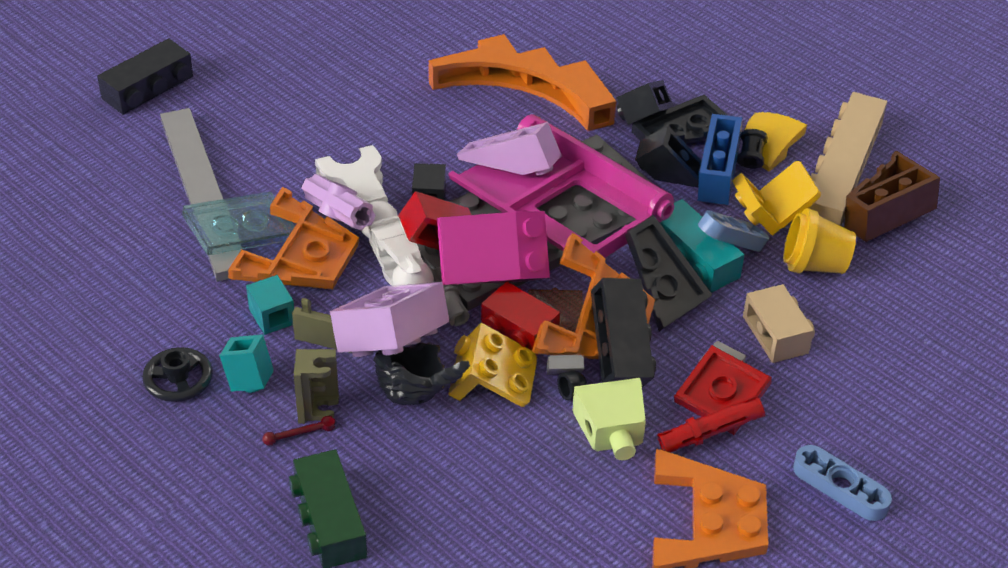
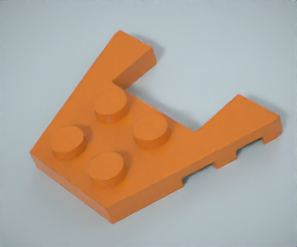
(311, 254)
(560, 341)
(726, 514)

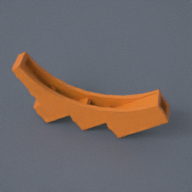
(498, 64)

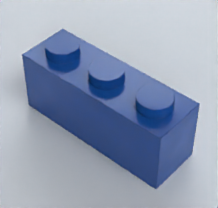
(719, 159)

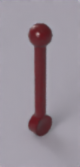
(327, 423)

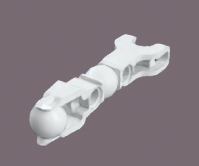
(396, 254)

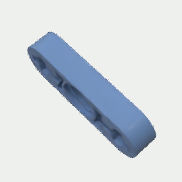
(733, 231)
(846, 496)

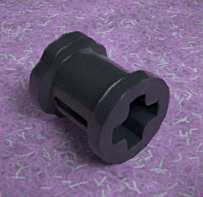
(752, 148)

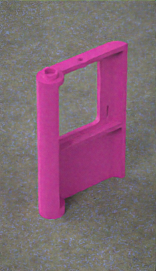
(576, 166)

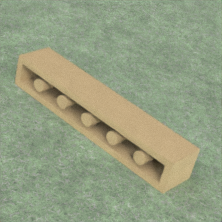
(846, 154)

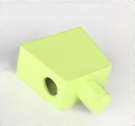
(611, 415)

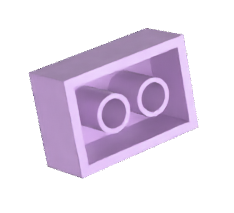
(389, 318)

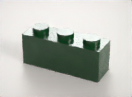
(328, 509)

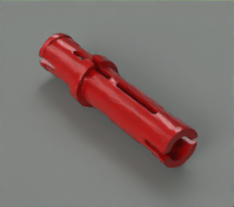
(699, 429)

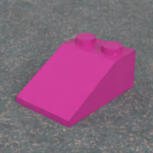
(493, 248)

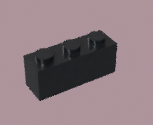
(145, 76)
(622, 330)

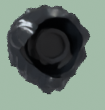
(415, 373)

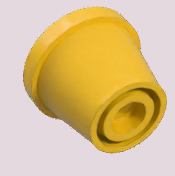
(818, 244)

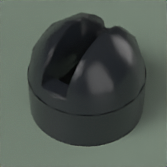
(567, 381)

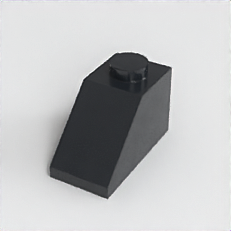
(644, 102)
(668, 158)

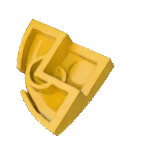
(781, 134)

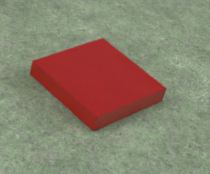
(719, 383)

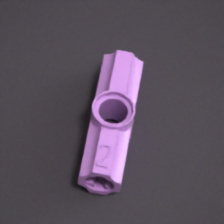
(338, 202)

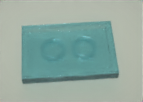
(236, 223)

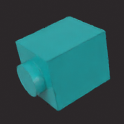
(270, 304)
(247, 363)

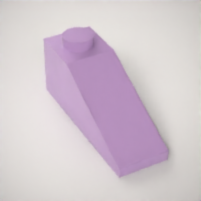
(516, 151)

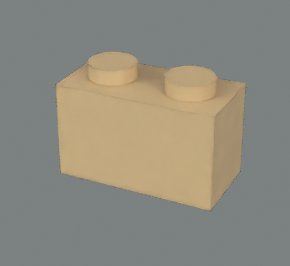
(778, 323)

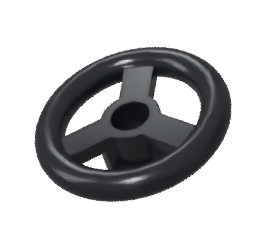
(175, 367)

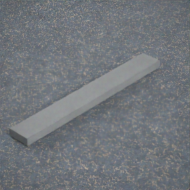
(195, 173)

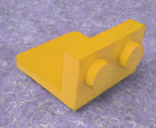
(779, 199)
(495, 364)

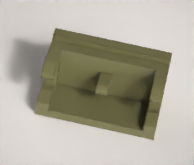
(313, 326)
(315, 383)

